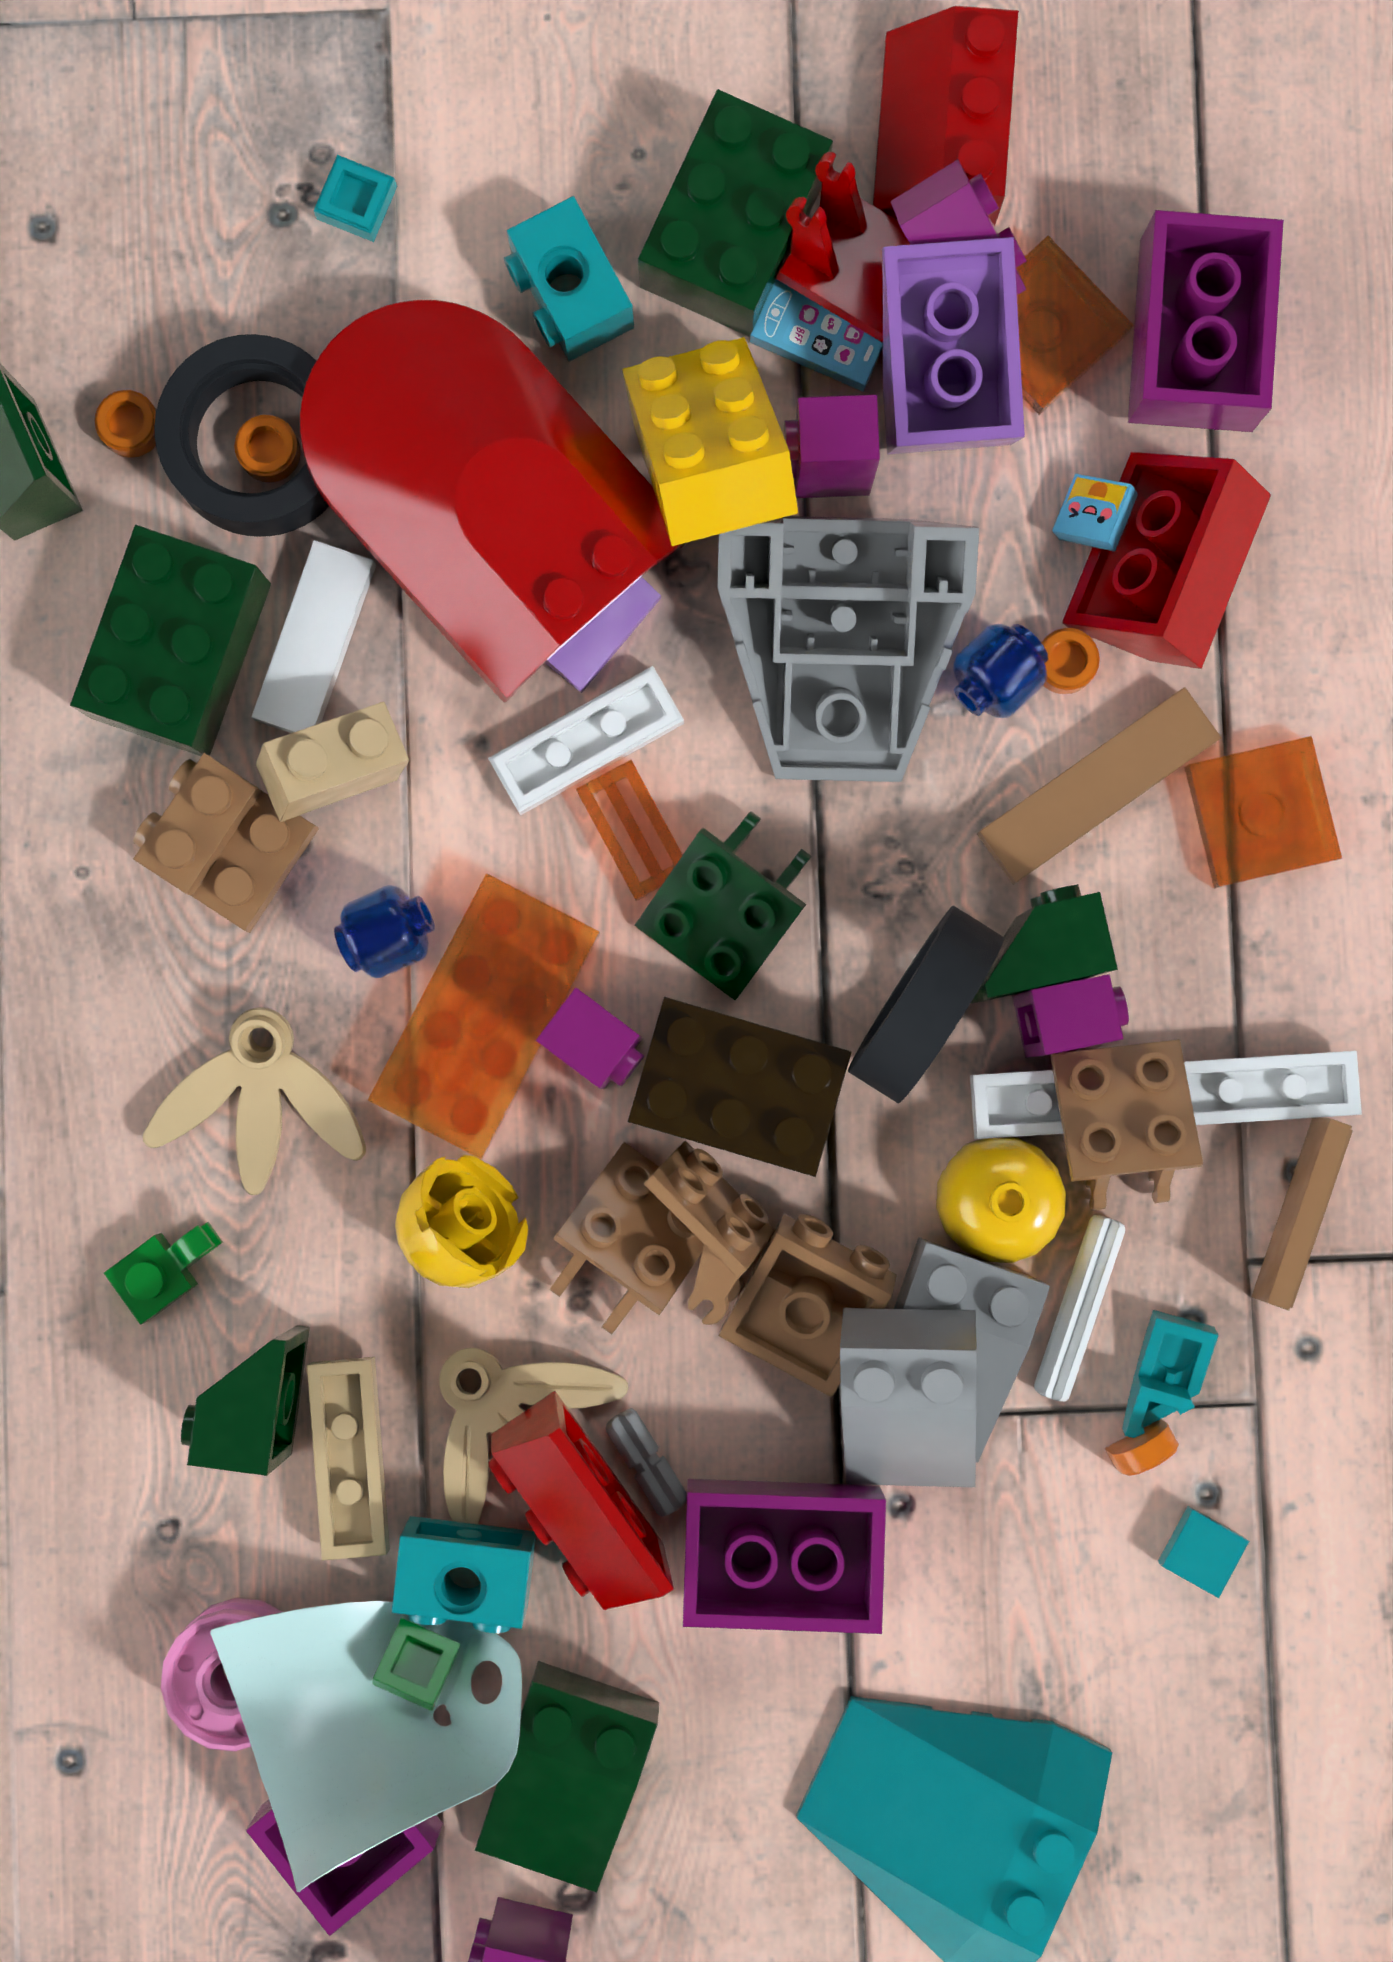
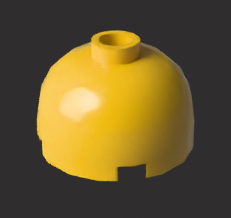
(1001, 1199)
(460, 1223)

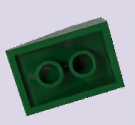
(570, 1777)

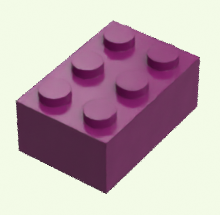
(1205, 321)
(784, 1556)

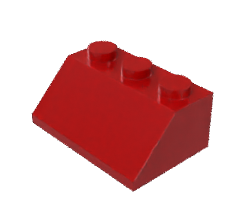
(946, 100)
(1174, 559)
(580, 1506)

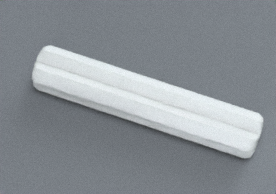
(1079, 1308)

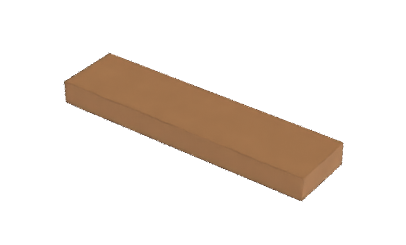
(1099, 785)

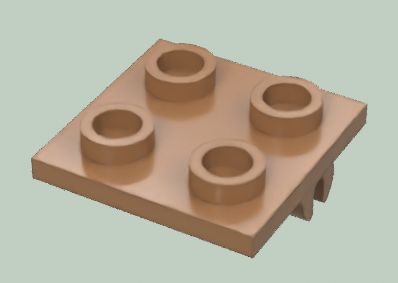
(1126, 1115)
(722, 1219)
(628, 1237)

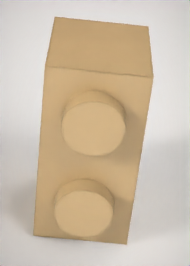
(331, 761)

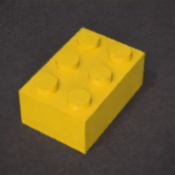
(710, 441)

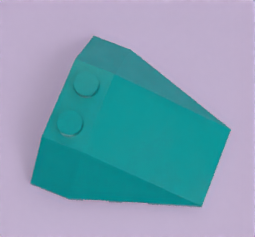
(960, 1821)

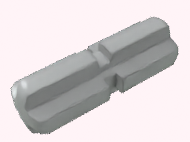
(653, 1473)

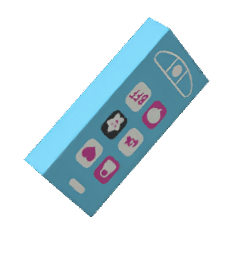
(815, 337)

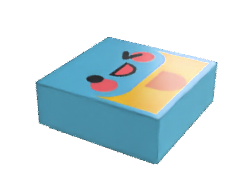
(1095, 512)

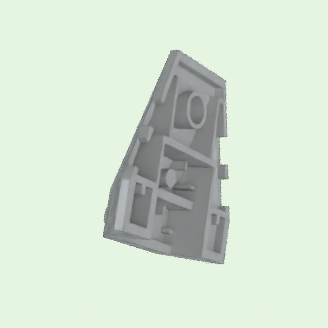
(845, 635)

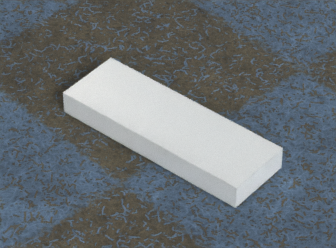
(314, 638)
(586, 740)

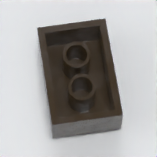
(739, 1086)

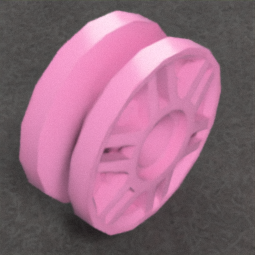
(194, 1680)

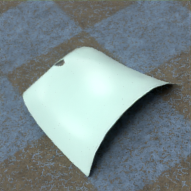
(346, 1756)

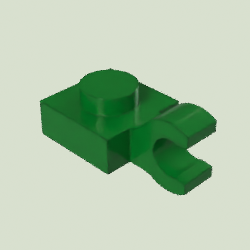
(158, 1272)

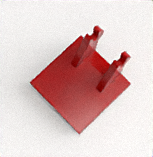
(840, 249)

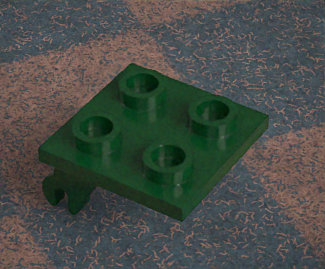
(721, 910)

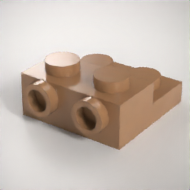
(222, 841)
(797, 1300)

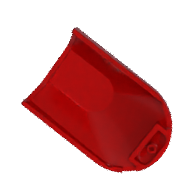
(476, 482)

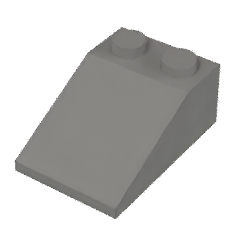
(1006, 1317)
(909, 1396)

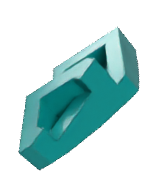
(1168, 1370)

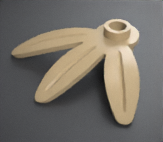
(259, 1112)
(496, 1405)

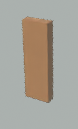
(1302, 1212)

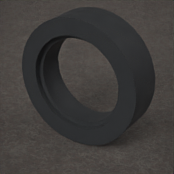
(178, 419)
(926, 1004)

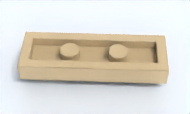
(348, 1458)

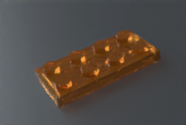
(482, 1016)

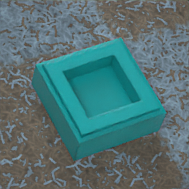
(355, 198)
(1203, 1551)

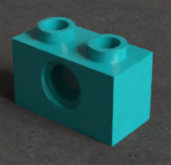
(560, 244)
(495, 1554)

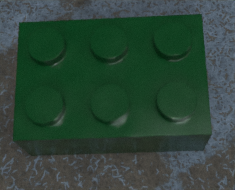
(726, 212)
(171, 641)

